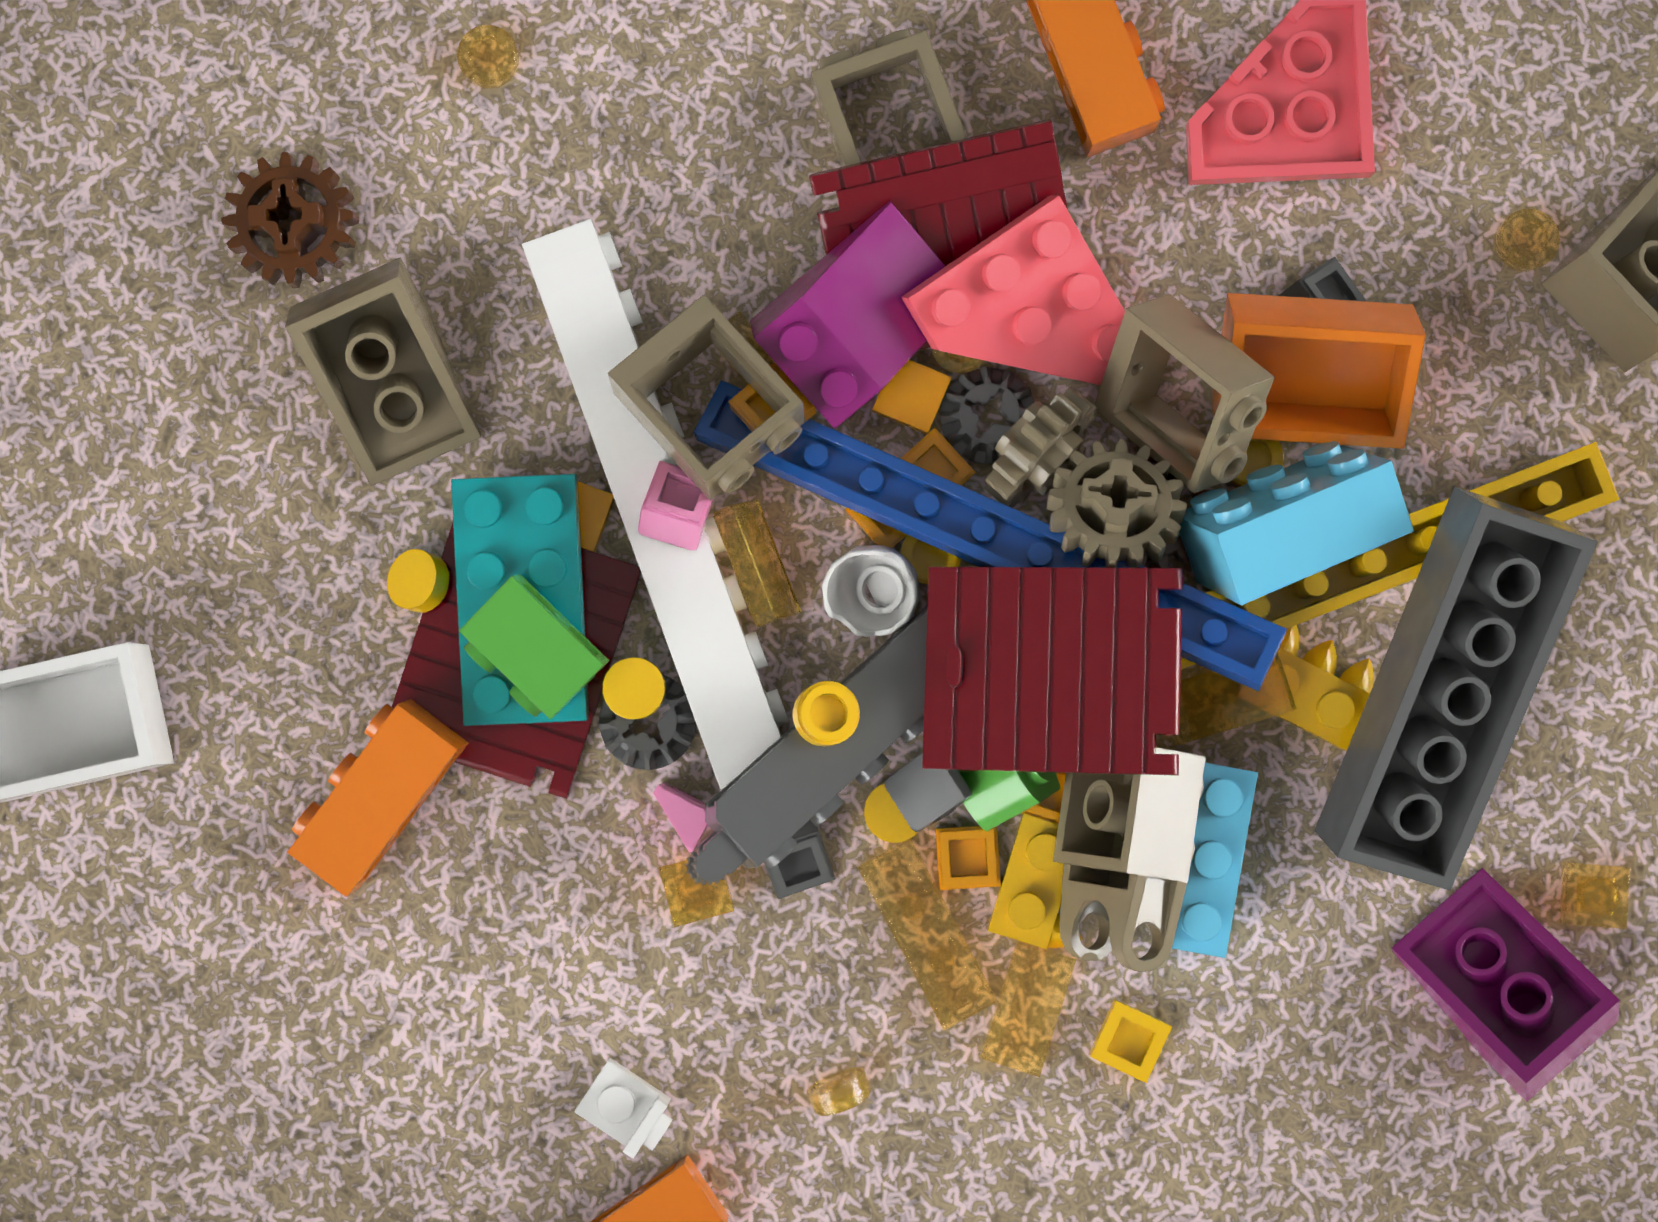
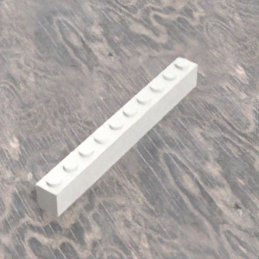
(685, 585)

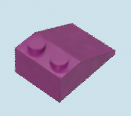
(844, 320)
(1507, 984)

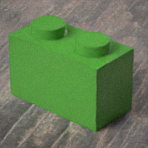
(531, 647)

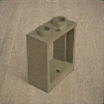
(891, 52)
(674, 349)
(1134, 376)

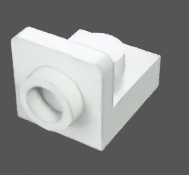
(626, 1108)

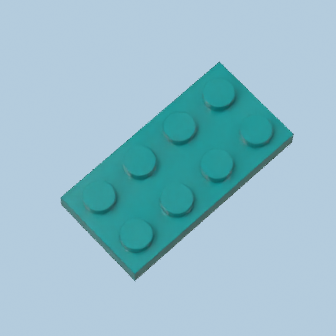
(507, 531)

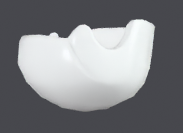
(890, 581)

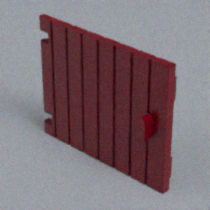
(947, 191)
(1055, 672)
(516, 750)

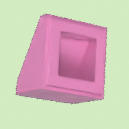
(674, 508)
(684, 813)

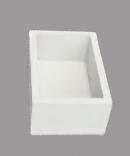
(80, 720)

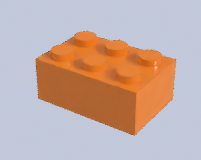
(1337, 366)

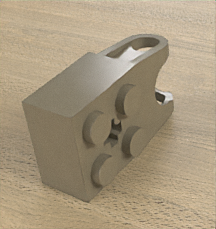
(1127, 858)

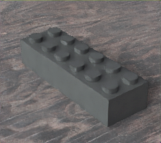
(1453, 688)

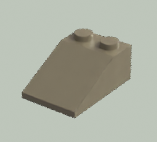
(1613, 279)
(383, 371)

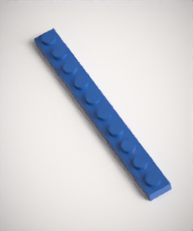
(981, 530)

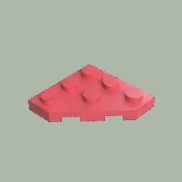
(1292, 105)
(1024, 299)

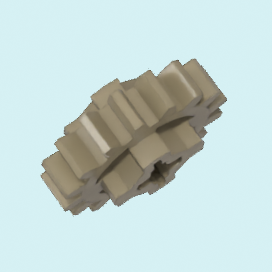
(1039, 446)
(1145, 499)

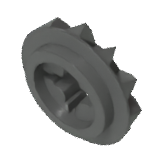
(978, 387)
(642, 750)

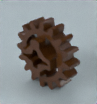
(293, 245)

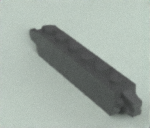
(802, 781)

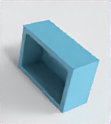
(1293, 521)

